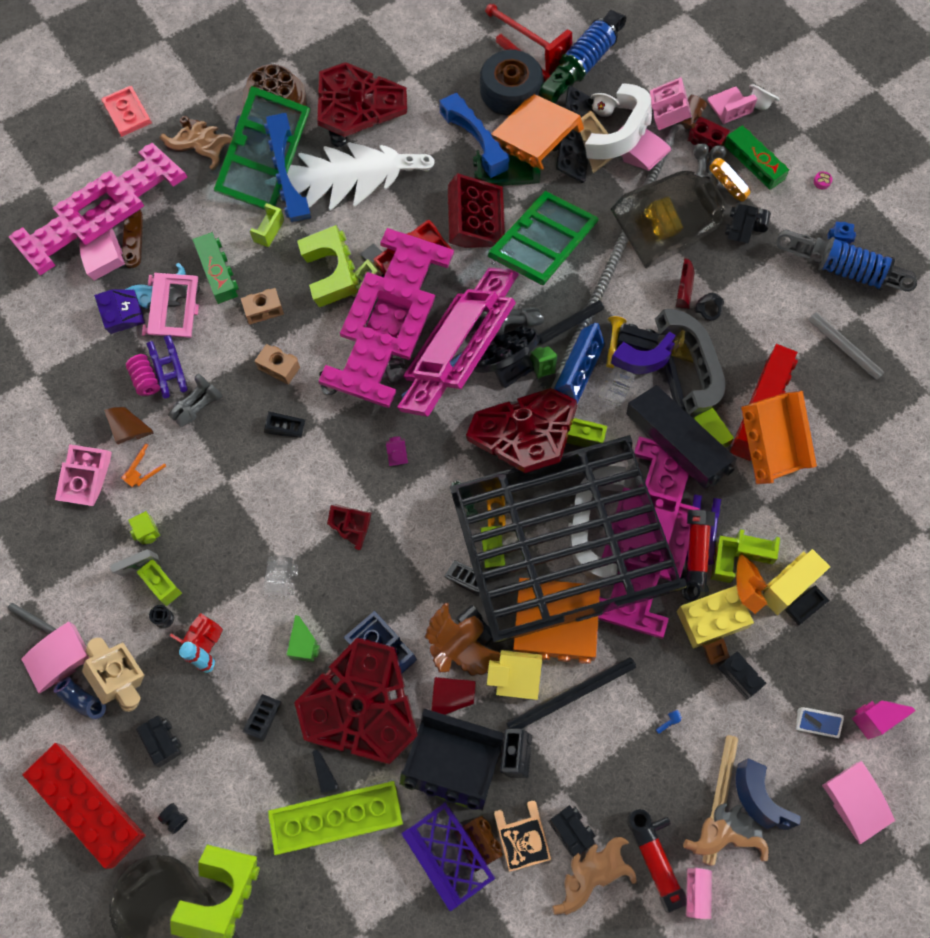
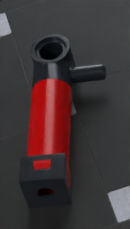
(698, 553)
(656, 860)

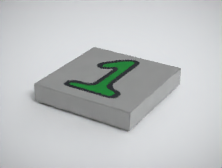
(133, 562)

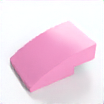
(670, 103)
(647, 151)
(101, 255)
(82, 475)
(55, 657)
(859, 802)
(699, 893)

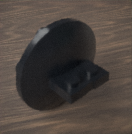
(510, 355)

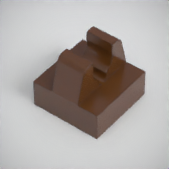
(715, 650)

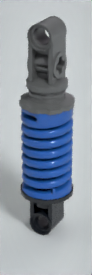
(848, 259)

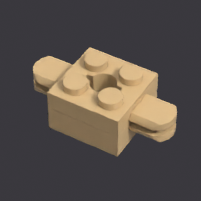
(113, 673)

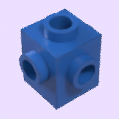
(843, 232)

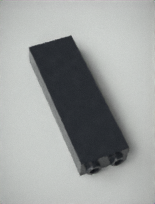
(681, 437)

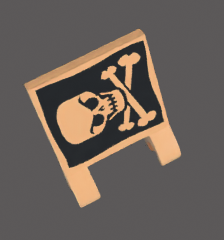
(523, 840)

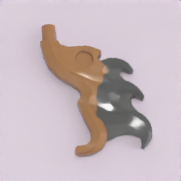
(726, 828)

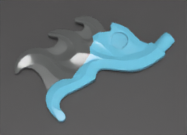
(176, 291)

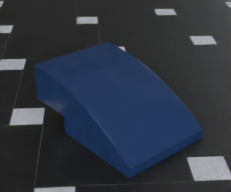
(377, 630)

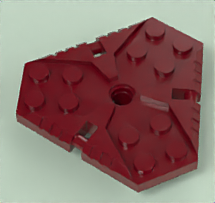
(356, 101)
(527, 432)
(367, 674)

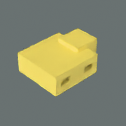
(516, 674)

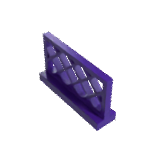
(432, 867)

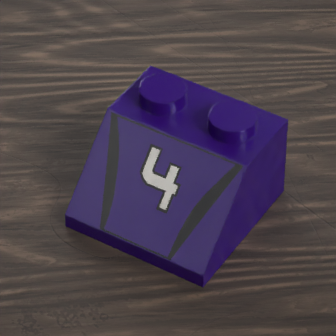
(119, 310)

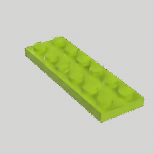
(335, 818)

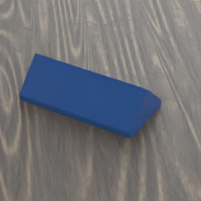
(581, 362)

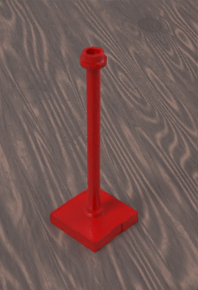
(553, 50)

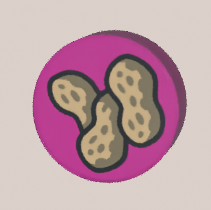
(822, 180)

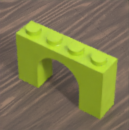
(343, 281)
(217, 921)

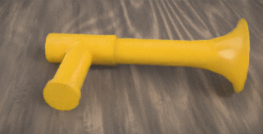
(616, 322)

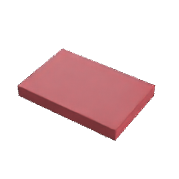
(126, 111)

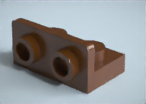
(483, 839)

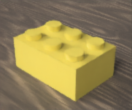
(794, 580)
(714, 617)

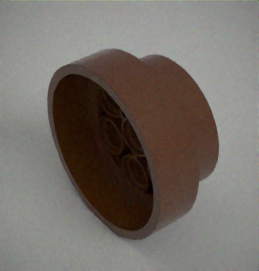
(277, 81)

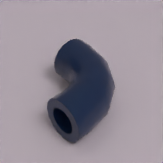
(79, 699)

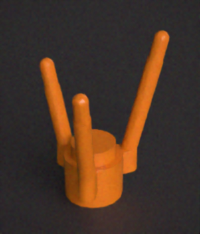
(132, 476)

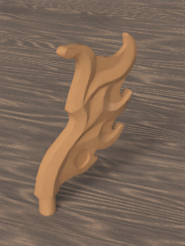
(201, 139)
(594, 870)

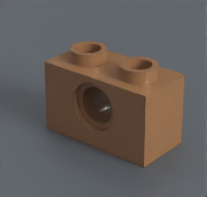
(257, 313)
(270, 356)

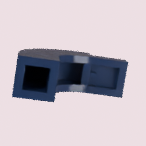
(755, 799)

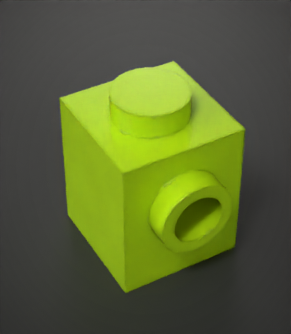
(143, 528)

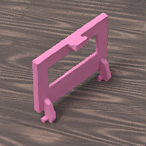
(159, 305)

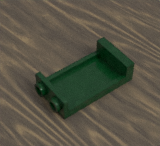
(518, 172)

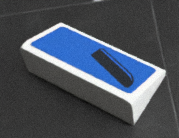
(819, 722)

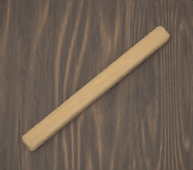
(723, 783)

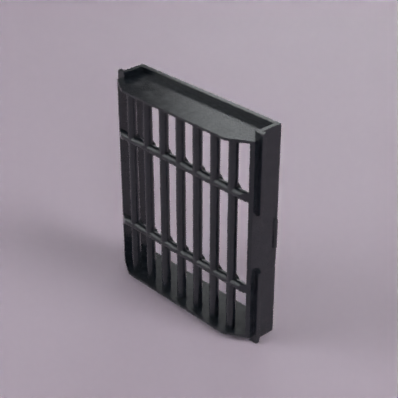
(571, 464)

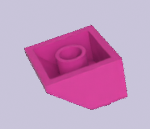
(879, 717)

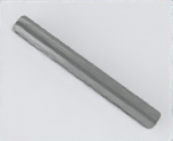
(846, 346)

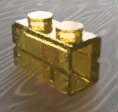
(664, 218)

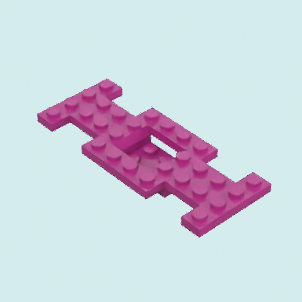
(87, 227)
(394, 321)
(666, 487)

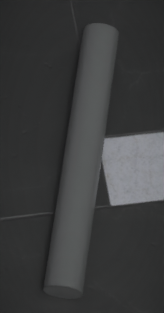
(31, 618)

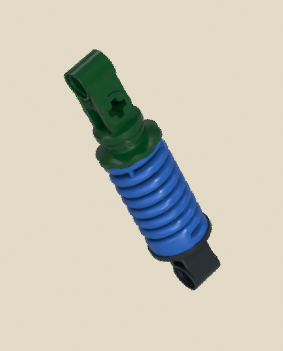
(583, 55)

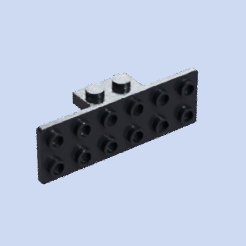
(571, 149)

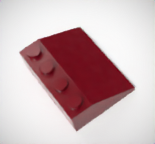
(475, 212)

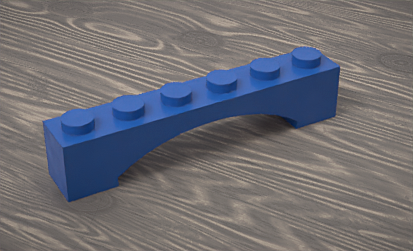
(456, 111)
(279, 131)

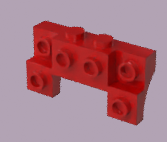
(426, 232)

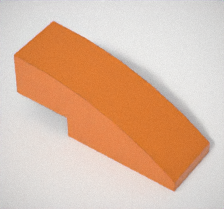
(750, 584)

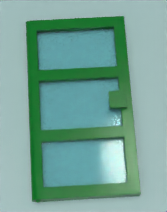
(248, 165)
(543, 238)

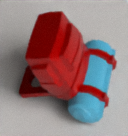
(199, 642)

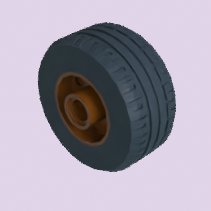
(509, 80)

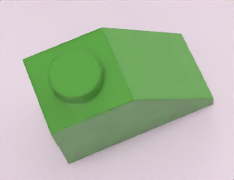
(544, 361)
(302, 643)

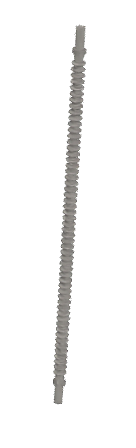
(614, 259)

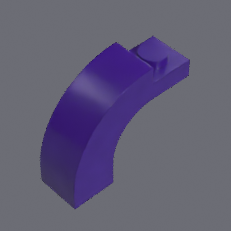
(643, 361)

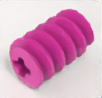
(142, 375)

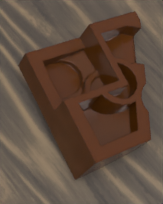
(696, 106)
(126, 425)

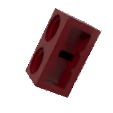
(708, 133)

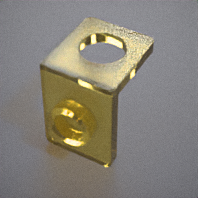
(681, 349)

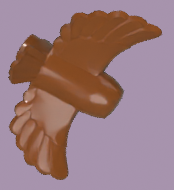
(458, 643)

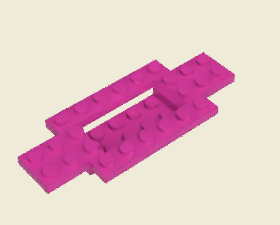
(431, 366)

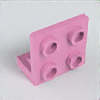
(731, 104)

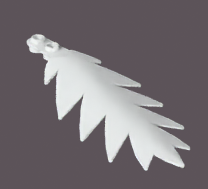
(343, 171)

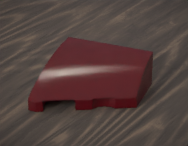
(686, 285)
(350, 523)
(452, 694)

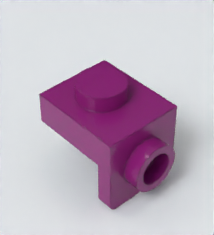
(396, 451)

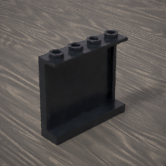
(452, 759)

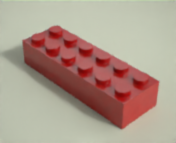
(771, 383)
(84, 805)

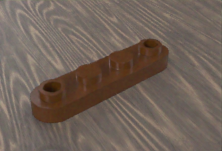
(132, 239)

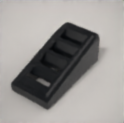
(276, 430)
(468, 586)
(269, 719)
(325, 777)

